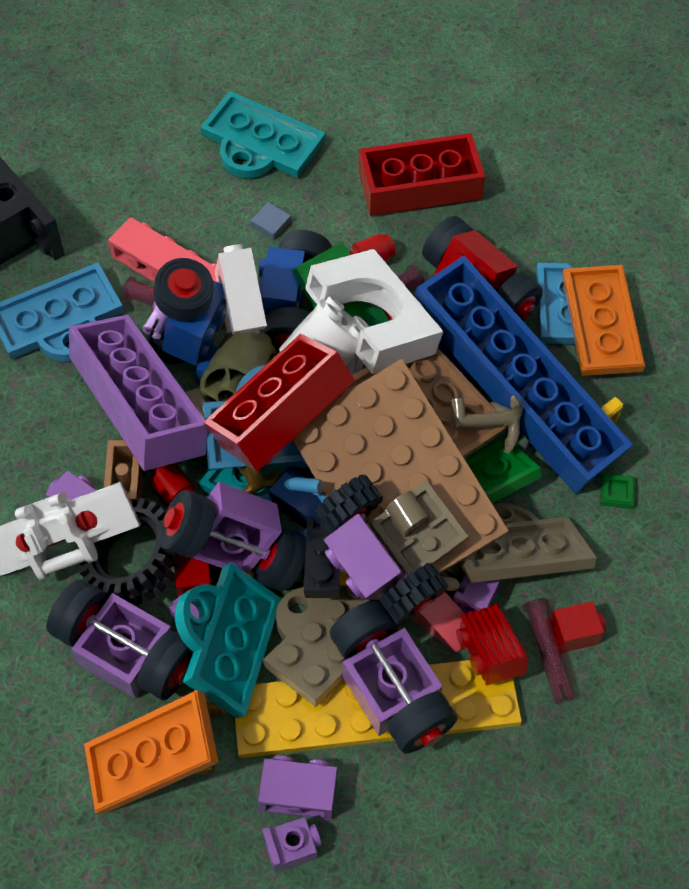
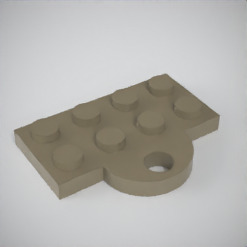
(529, 548)
(307, 655)

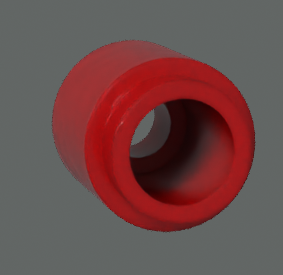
(381, 244)
(170, 481)

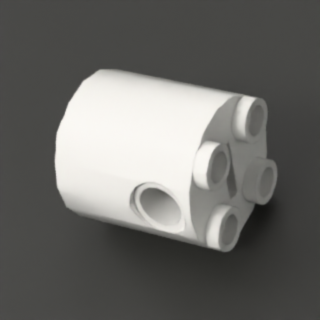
(332, 328)

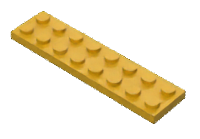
(287, 723)

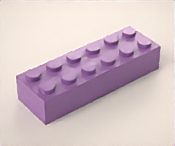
(137, 392)

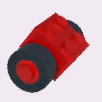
(457, 239)

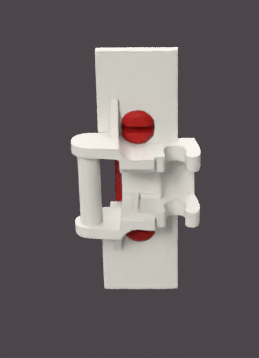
(60, 519)

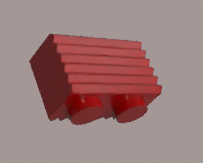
(492, 645)

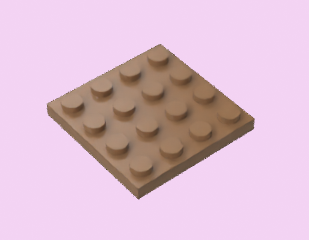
(441, 383)

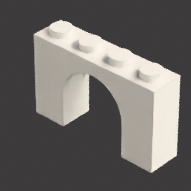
(239, 279)
(369, 279)

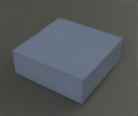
(270, 221)

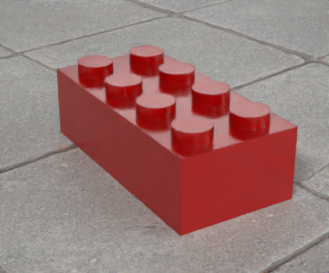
(421, 174)
(279, 401)

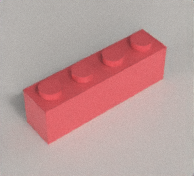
(146, 250)

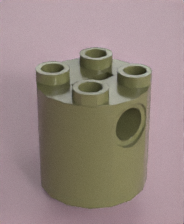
(232, 361)

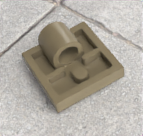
(419, 528)

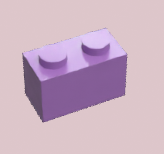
(297, 787)

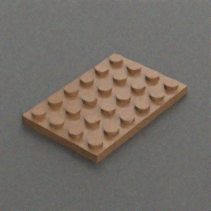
(399, 443)

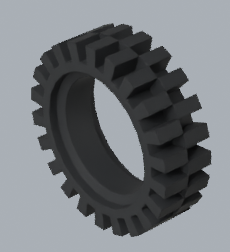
(149, 576)

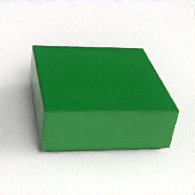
(617, 491)

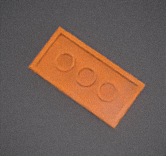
(603, 320)
(150, 752)

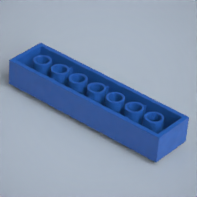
(512, 361)

